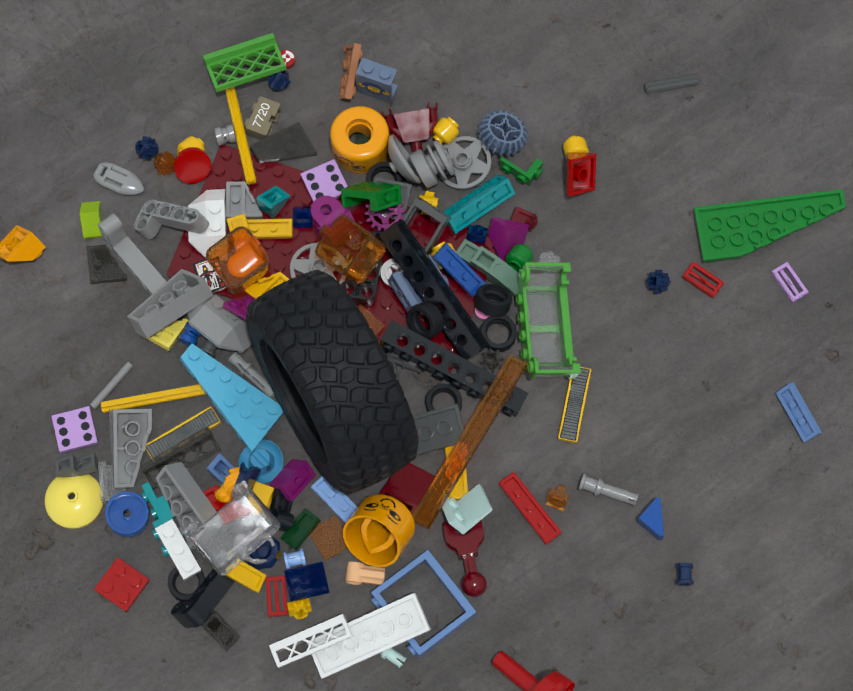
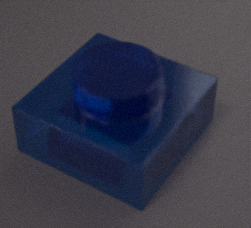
(477, 233)

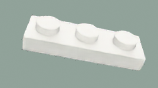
(178, 549)

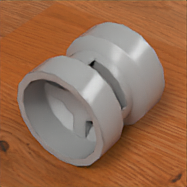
(225, 135)

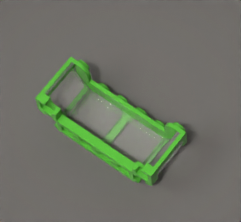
(545, 320)

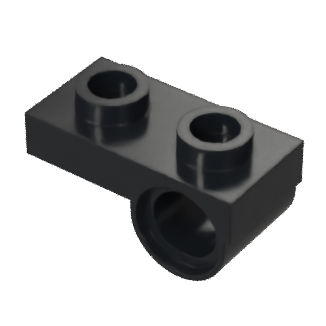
(281, 510)

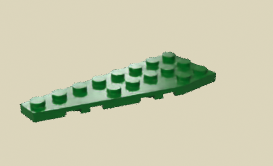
(747, 226)

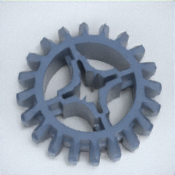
(502, 133)

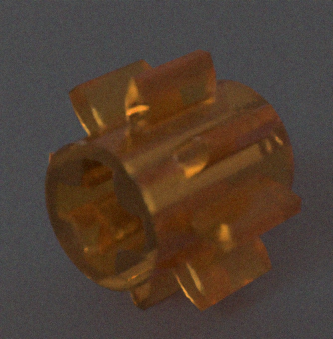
(164, 163)

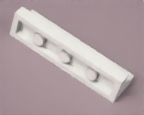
(307, 634)

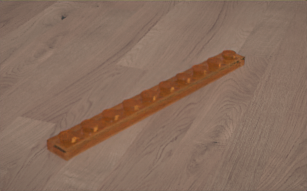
(469, 441)

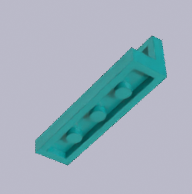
(479, 202)

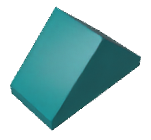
(272, 201)

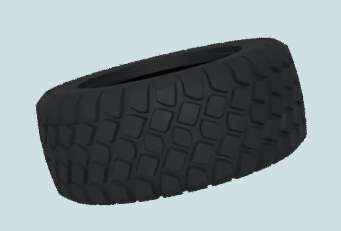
(332, 381)

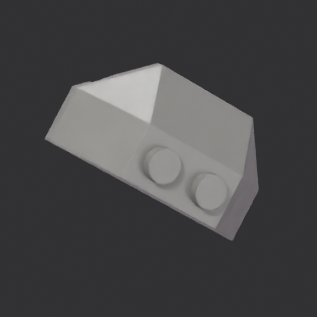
(220, 325)

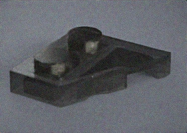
(102, 266)

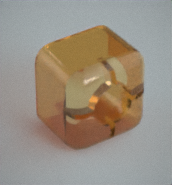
(346, 233)

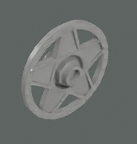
(467, 162)
(313, 263)

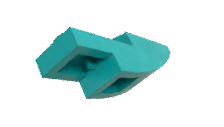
(160, 510)

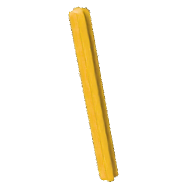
(240, 136)
(153, 398)

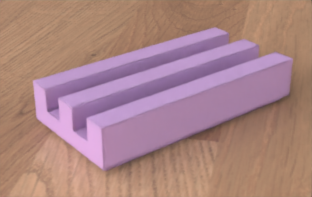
(791, 297)

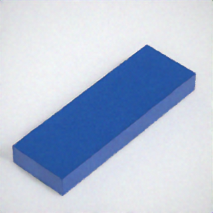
(458, 269)

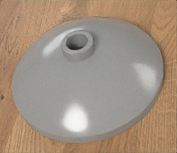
(401, 160)

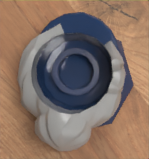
(265, 555)

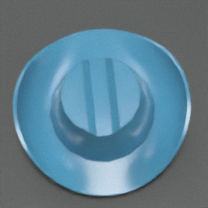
(265, 457)

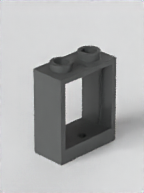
(431, 210)

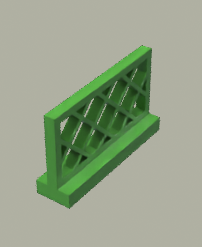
(242, 55)

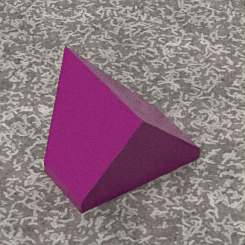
(506, 234)

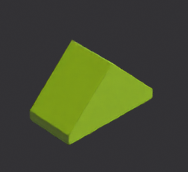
(90, 218)

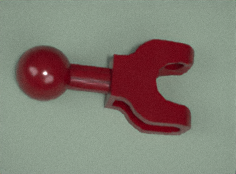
(466, 548)

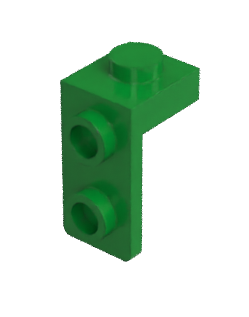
(523, 177)

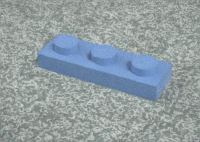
(798, 412)

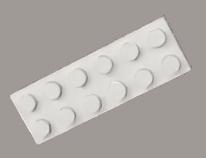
(372, 635)

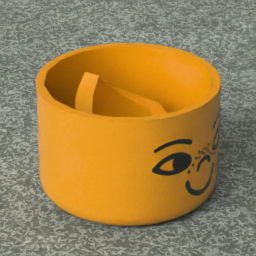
(360, 157)
(372, 541)

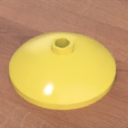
(78, 511)

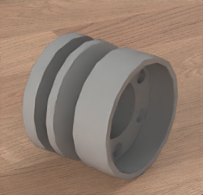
(432, 164)

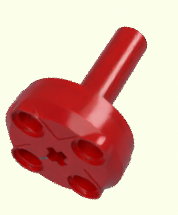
(526, 681)

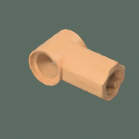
(359, 573)

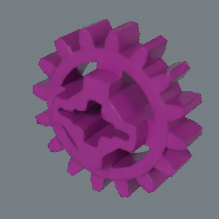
(385, 221)

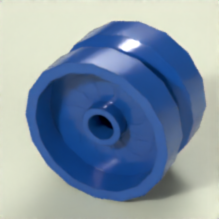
(131, 525)

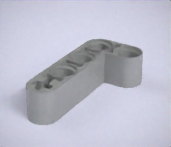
(159, 213)

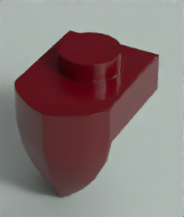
(523, 216)

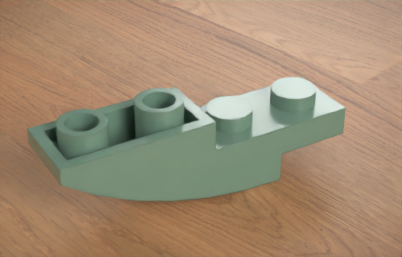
(490, 265)

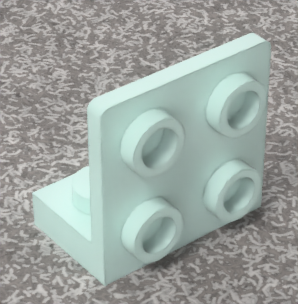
(467, 510)

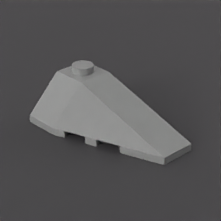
(128, 440)

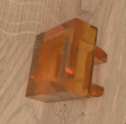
(557, 498)

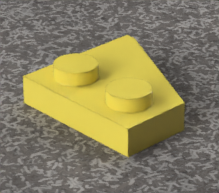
(168, 335)

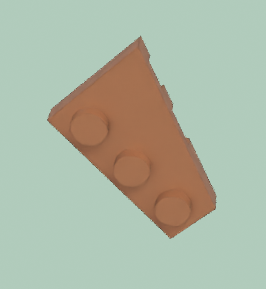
(349, 64)

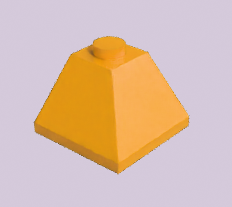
(20, 246)

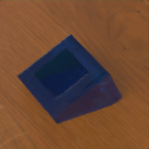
(302, 216)

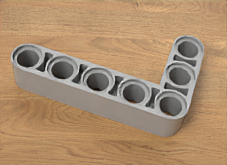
(117, 239)

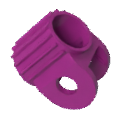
(330, 206)

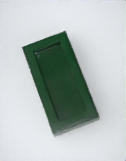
(301, 529)

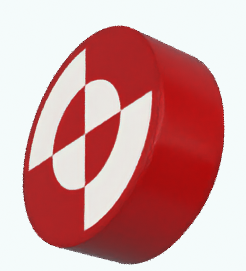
(288, 57)

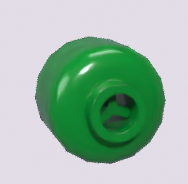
(519, 256)

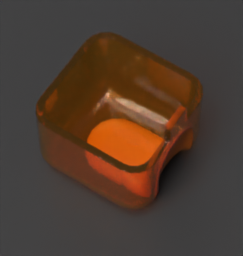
(238, 260)

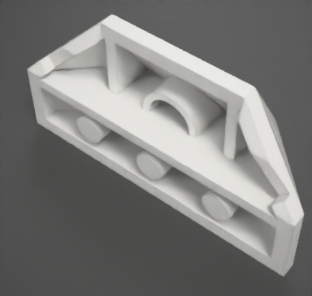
(213, 207)

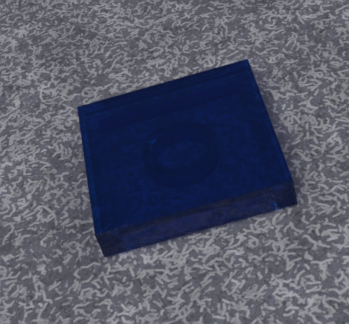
(306, 581)

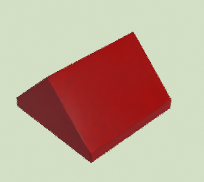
(580, 173)

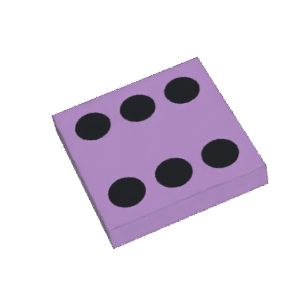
(324, 180)
(74, 429)

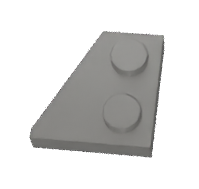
(241, 201)

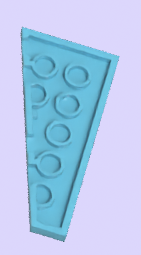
(240, 403)

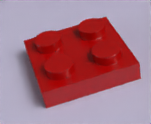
(121, 584)

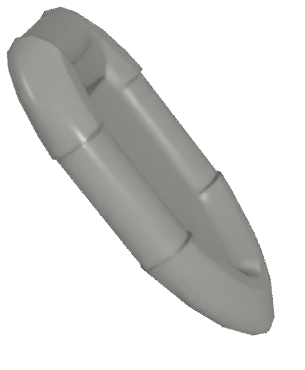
(118, 179)

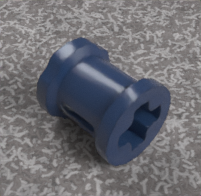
(684, 574)

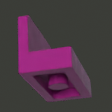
(293, 478)

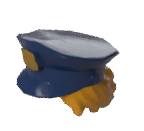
(236, 476)

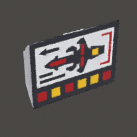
(203, 270)

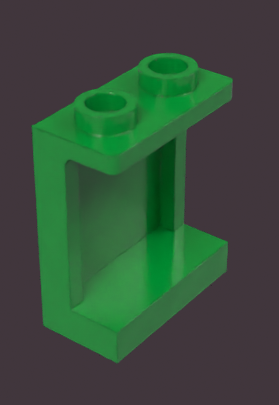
(380, 195)

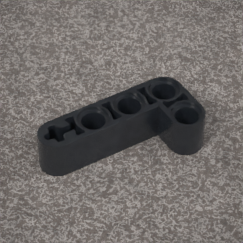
(367, 285)
(203, 601)

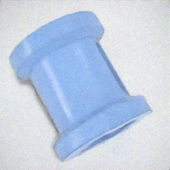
(294, 558)

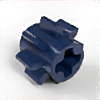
(279, 80)
(146, 148)
(658, 281)

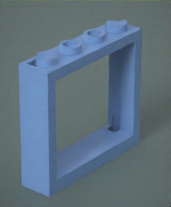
(448, 584)

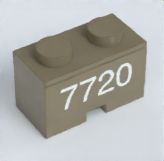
(264, 114)

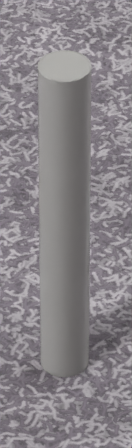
(111, 385)

